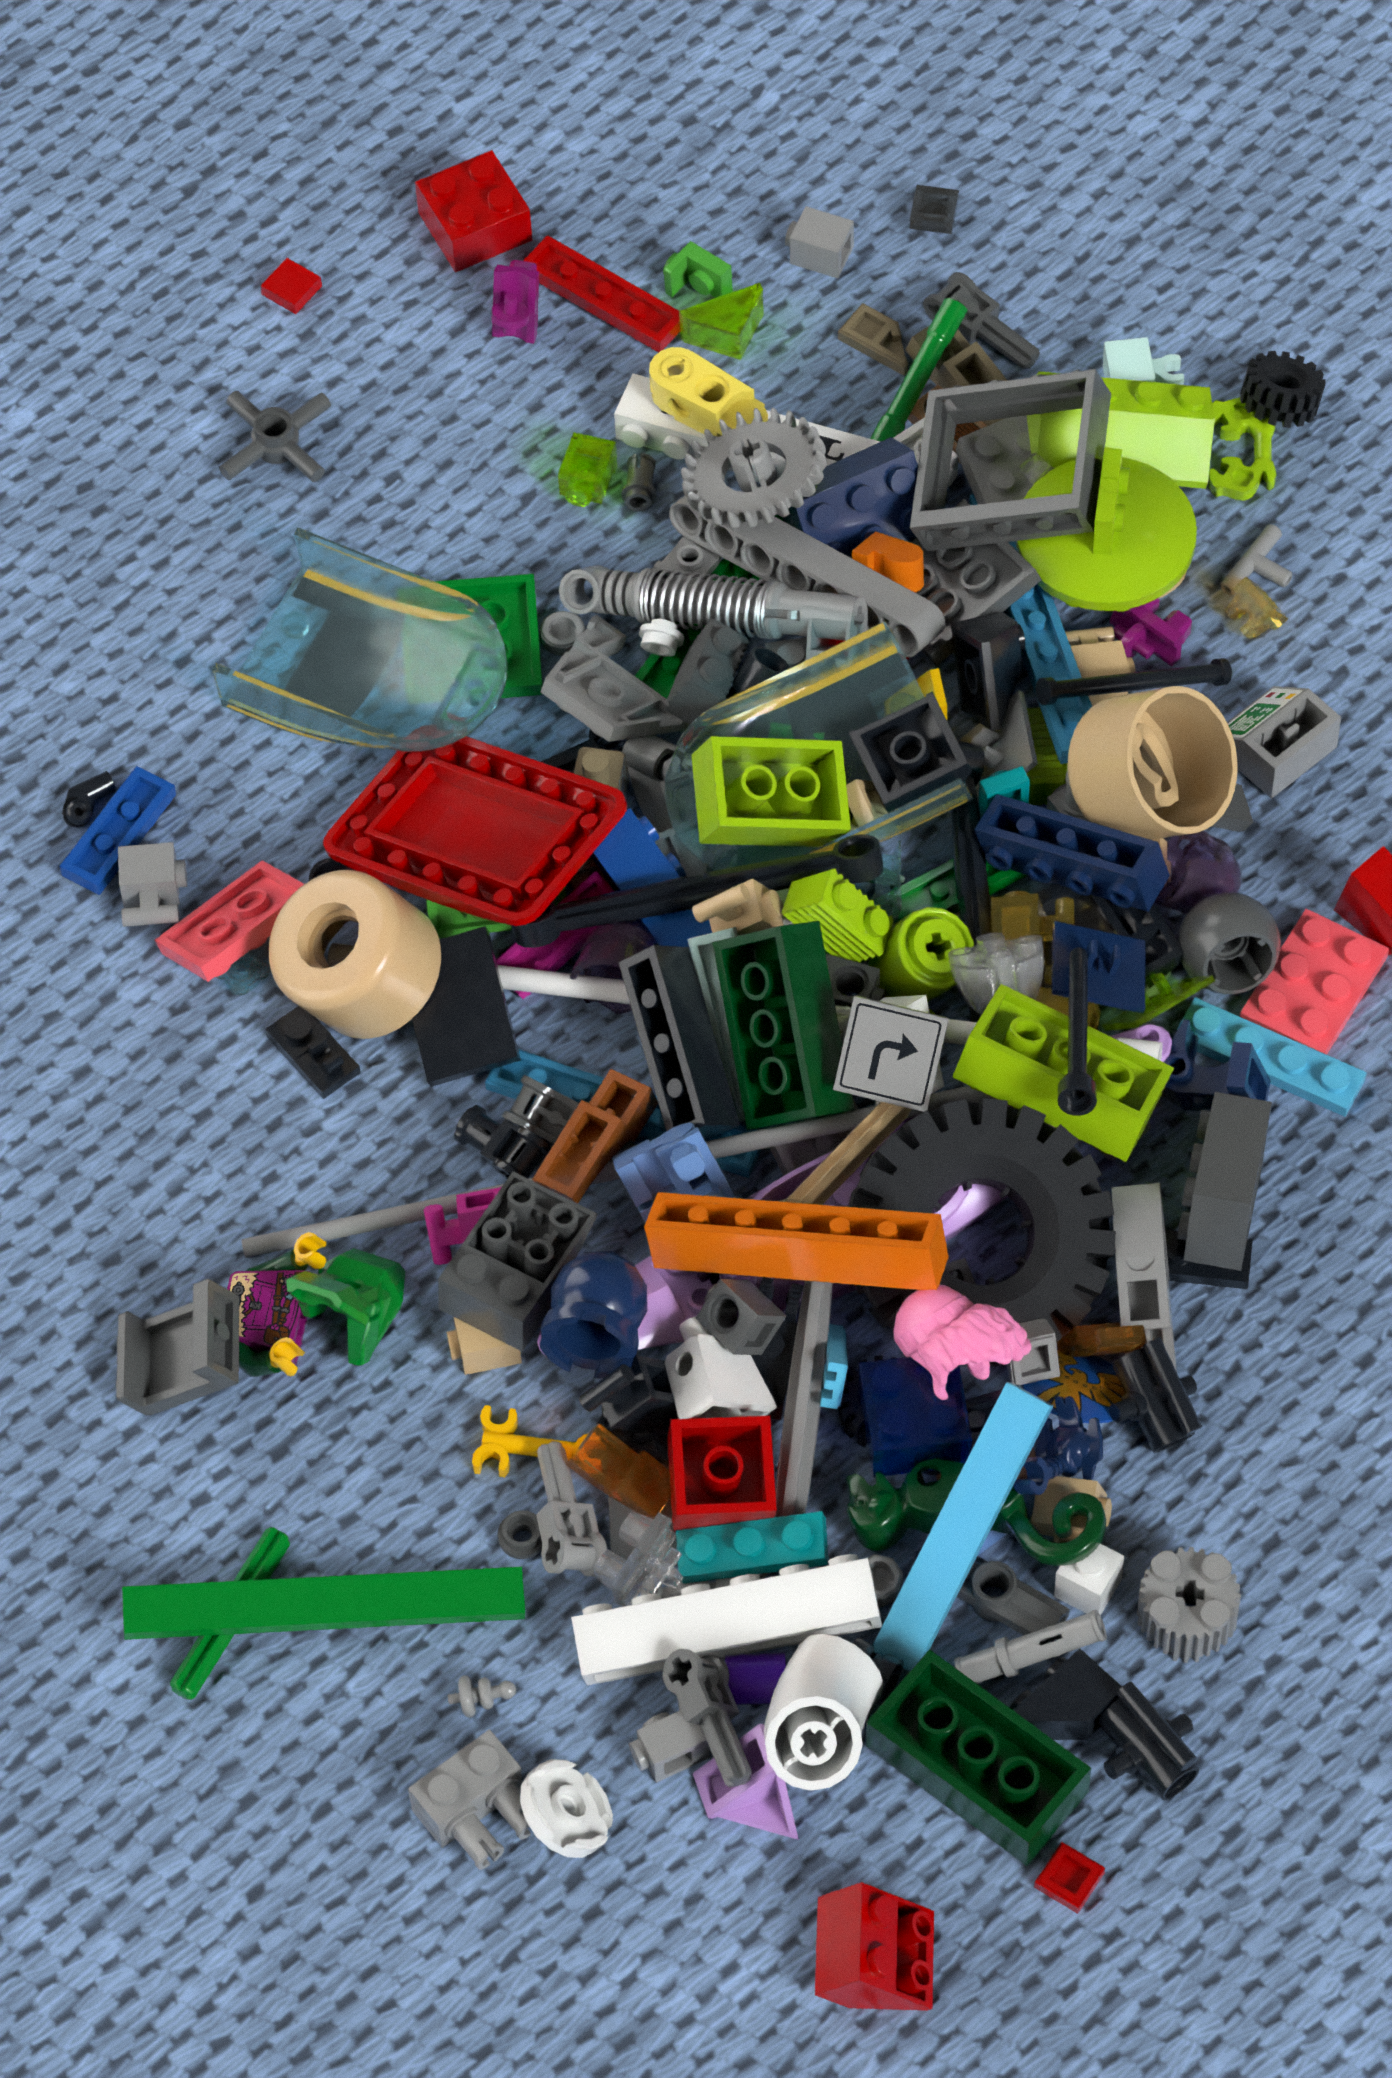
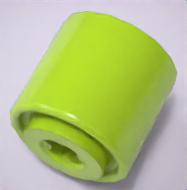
(918, 953)

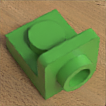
(699, 267)

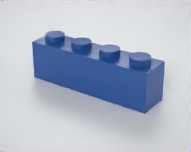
(633, 859)

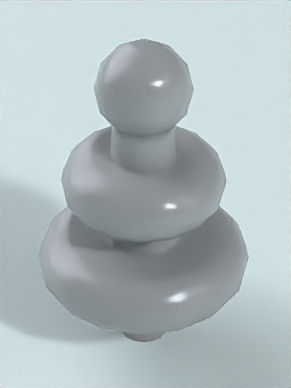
(483, 1693)

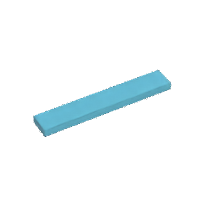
(962, 1525)

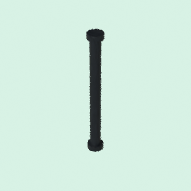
(1049, 690)

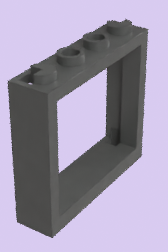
(1015, 519)

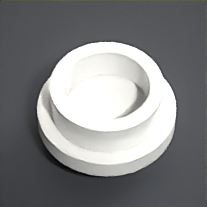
(661, 637)

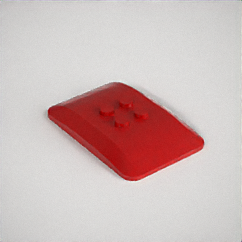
(476, 828)

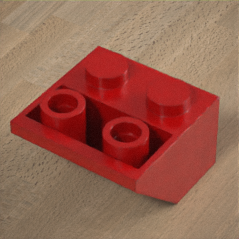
(874, 1950)

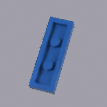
(120, 823)

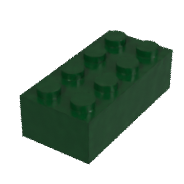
(782, 1024)
(978, 1757)

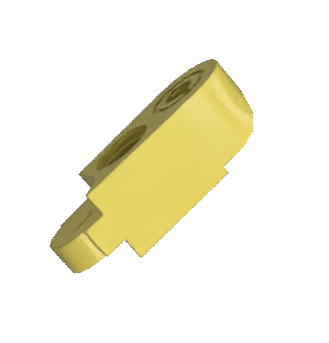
(700, 391)

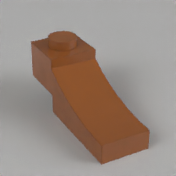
(596, 1134)

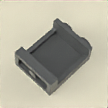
(179, 1352)

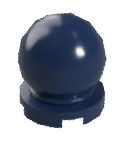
(595, 1314)

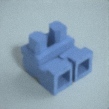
(671, 1164)

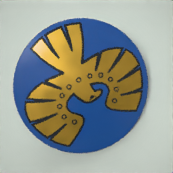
(1087, 1380)

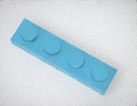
(1287, 1062)

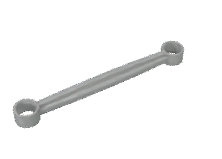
(803, 1401)

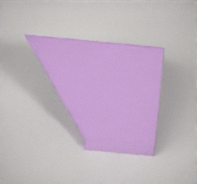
(759, 1802)

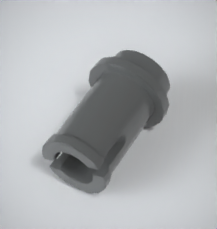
(639, 490)

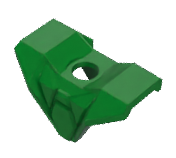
(361, 1288)

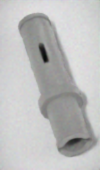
(1014, 1654)

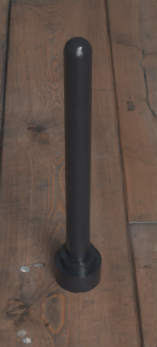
(1077, 1089)

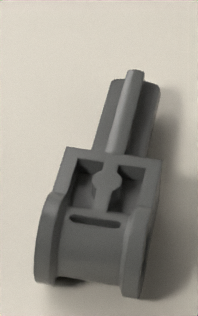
(982, 320)
(548, 1112)
(708, 1702)

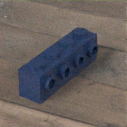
(1072, 853)

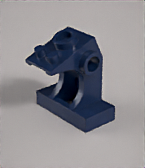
(1194, 1085)

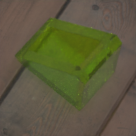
(724, 322)

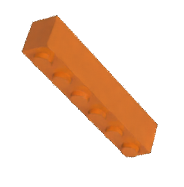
(797, 1241)

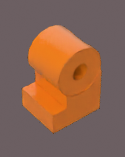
(893, 559)

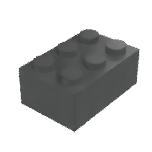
(1225, 1182)

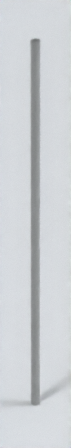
(719, 1147)

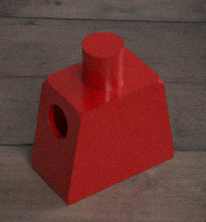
(1368, 898)

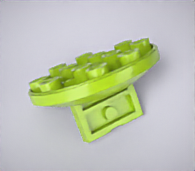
(1138, 541)

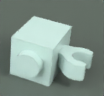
(1133, 361)

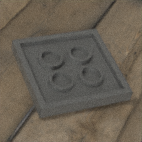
(972, 584)

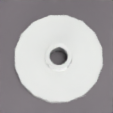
(566, 1808)

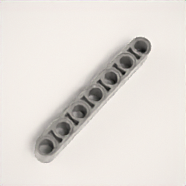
(804, 563)

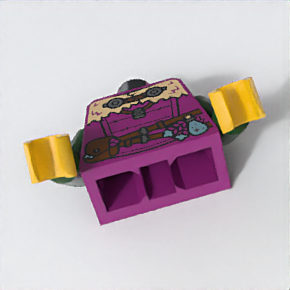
(268, 1315)

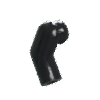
(83, 796)

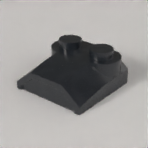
(910, 753)

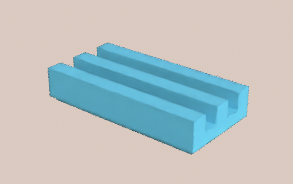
(835, 1368)

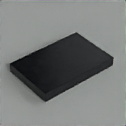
(467, 1017)

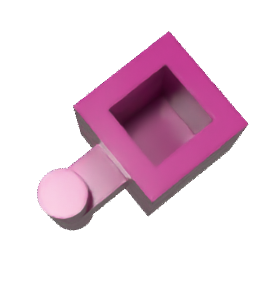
(450, 1232)

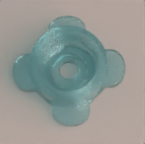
(244, 982)

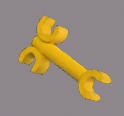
(500, 1440)

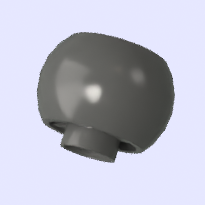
(1231, 941)

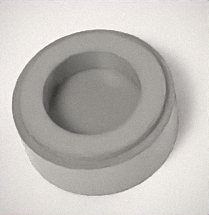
(560, 631)

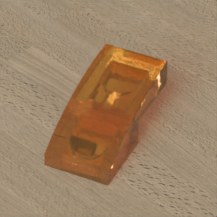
(1102, 1340)
(621, 1473)

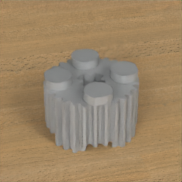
(1194, 1580)

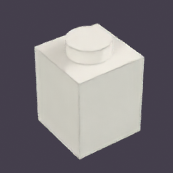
(1091, 1581)

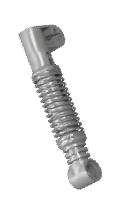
(765, 609)

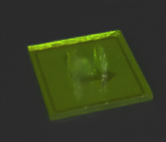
(1159, 1002)

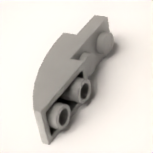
(1143, 1262)

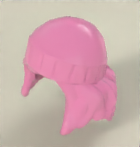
(949, 1330)

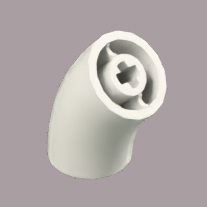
(821, 1712)

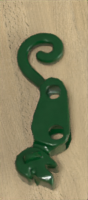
(884, 1513)

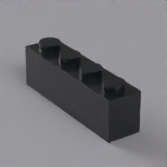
(678, 1040)

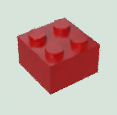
(473, 211)
(721, 1471)

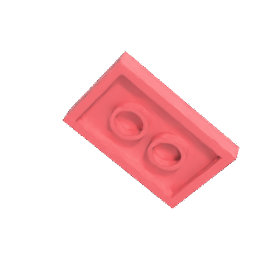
(229, 922)
(1315, 982)

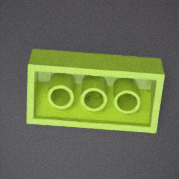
(1148, 420)
(1023, 1054)

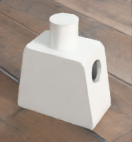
(712, 1380)

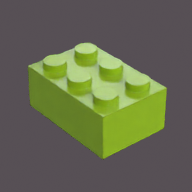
(770, 791)

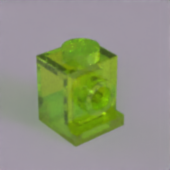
(584, 477)

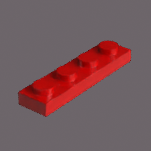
(605, 294)

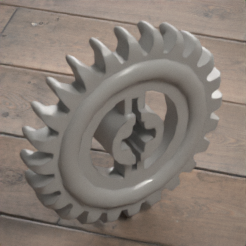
(706, 474)

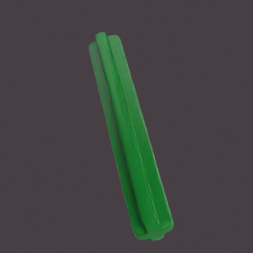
(208, 1649)

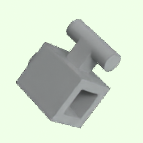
(150, 883)

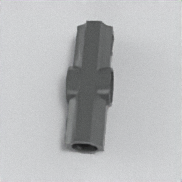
(1018, 1608)

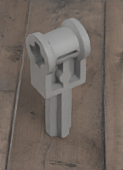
(564, 1524)

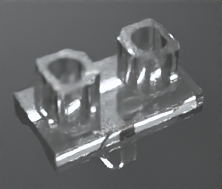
(649, 1563)

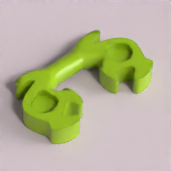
(1239, 480)

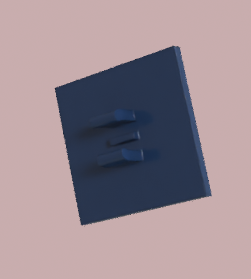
(1114, 966)

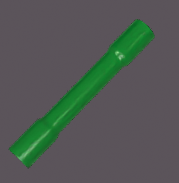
(938, 338)

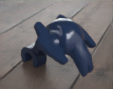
(1063, 1450)

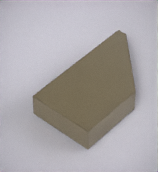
(875, 337)

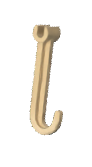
(849, 1154)

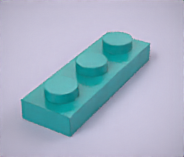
(752, 1547)

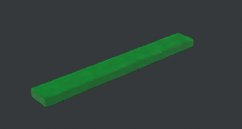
(323, 1603)

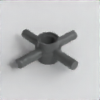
(275, 436)

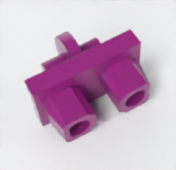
(516, 300)
(1148, 634)

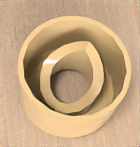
(1153, 763)
(382, 977)

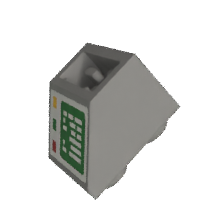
(1283, 736)

